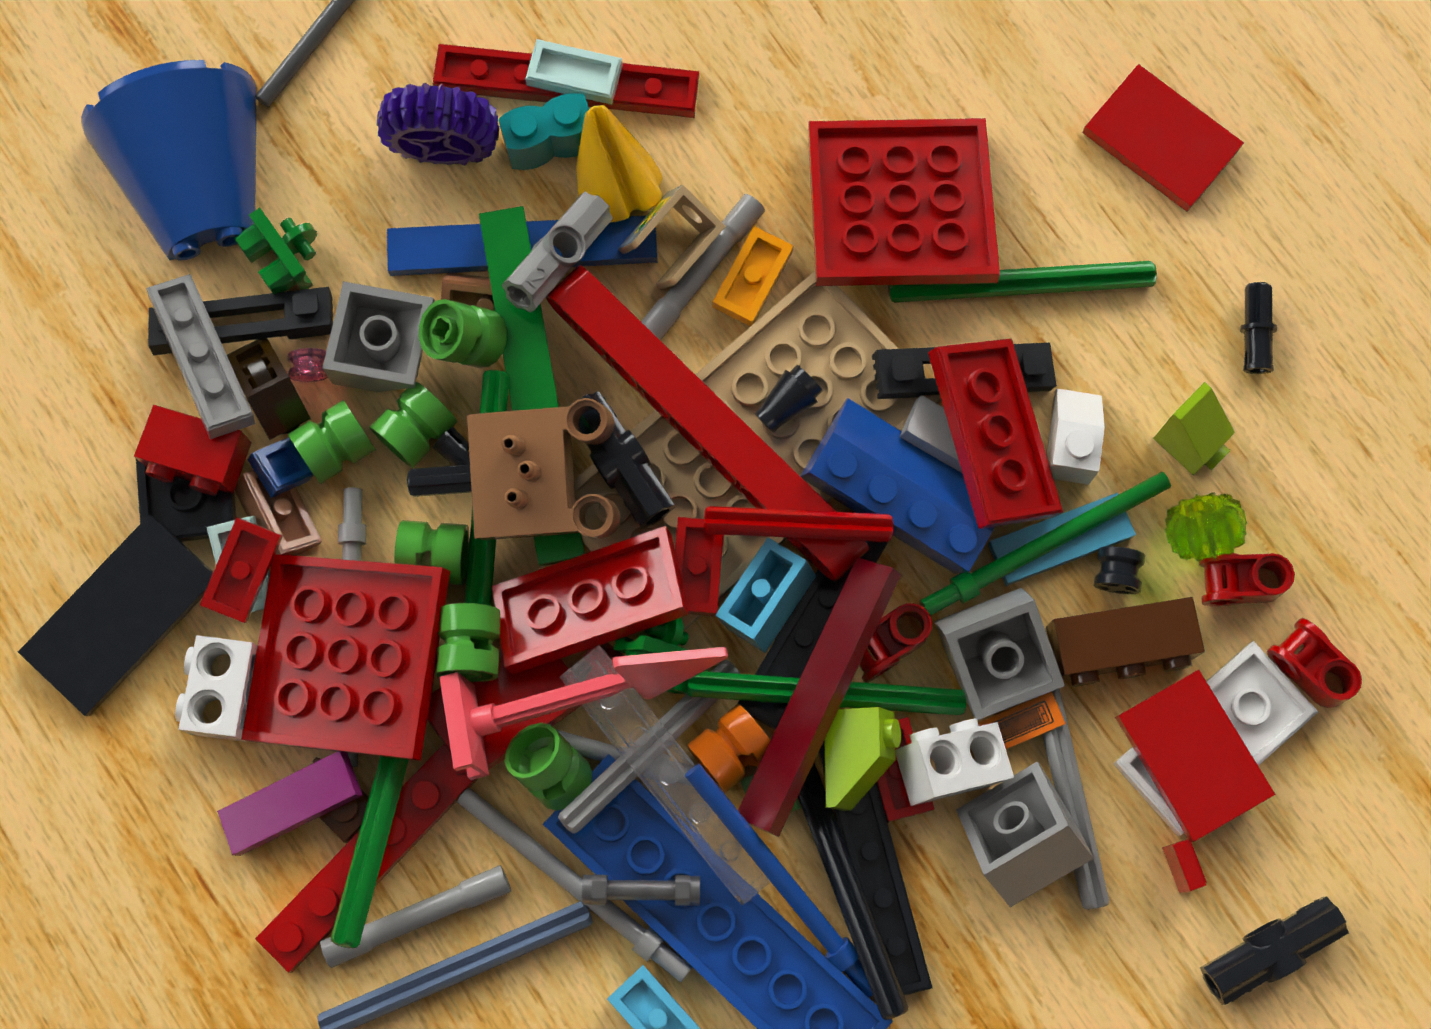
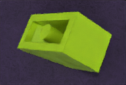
(1197, 431)
(858, 753)

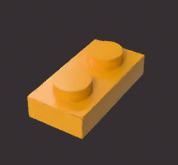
(752, 276)

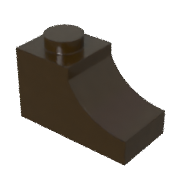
(268, 388)

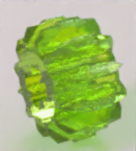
(1206, 526)

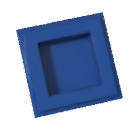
(280, 467)

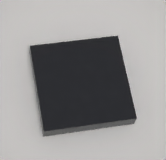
(181, 507)

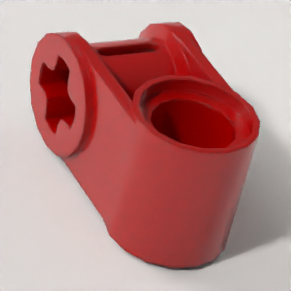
(1235, 578)
(889, 645)
(1313, 662)

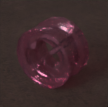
(307, 365)

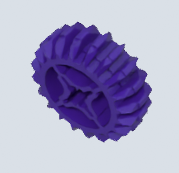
(438, 124)

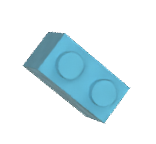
(766, 594)

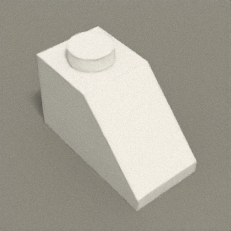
(1076, 436)

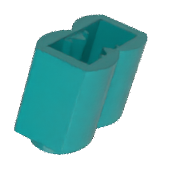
(540, 133)

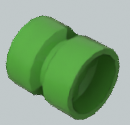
(462, 333)
(416, 421)
(331, 442)
(437, 547)
(468, 641)
(547, 765)

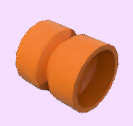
(730, 748)

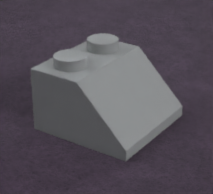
(375, 338)
(1000, 653)
(1023, 835)

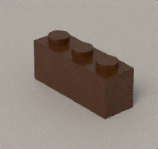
(1126, 640)

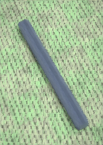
(457, 968)

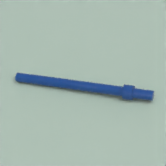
(839, 950)

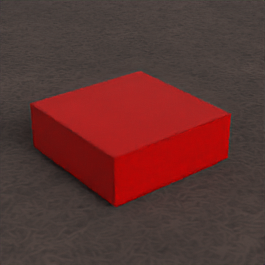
(1184, 866)

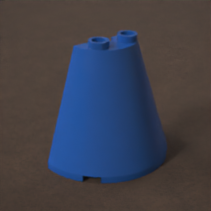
(181, 150)

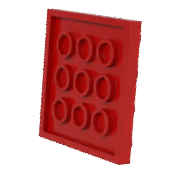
(902, 202)
(346, 656)

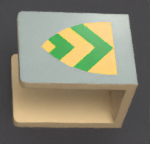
(705, 222)

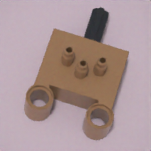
(523, 473)

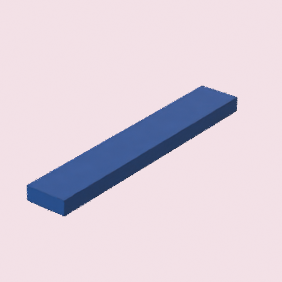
(462, 247)

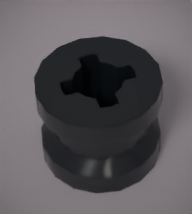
(1119, 570)

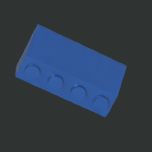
(879, 473)

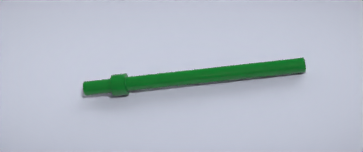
(968, 585)

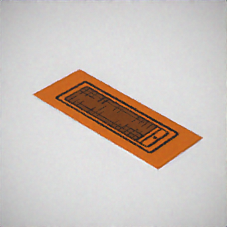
(1028, 720)

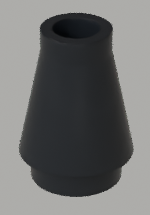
(789, 398)

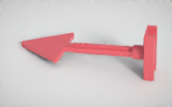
(645, 673)

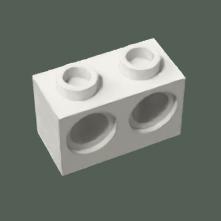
(230, 688)
(955, 767)

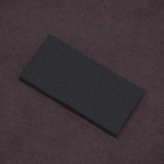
(118, 615)

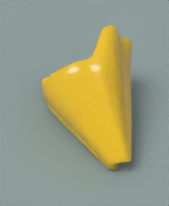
(616, 166)

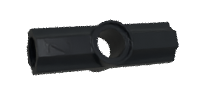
(626, 468)
(1274, 950)

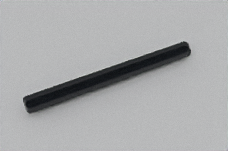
(851, 898)

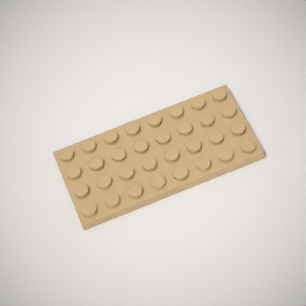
(806, 328)

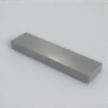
(200, 356)

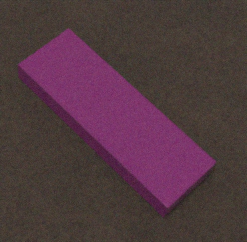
(289, 803)

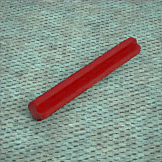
(798, 524)

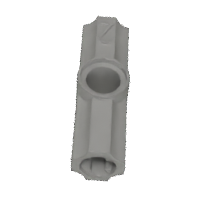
(543, 266)

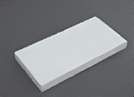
(1259, 704)

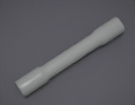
(737, 224)
(467, 894)

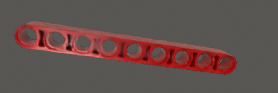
(695, 412)

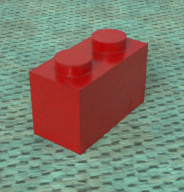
(181, 448)

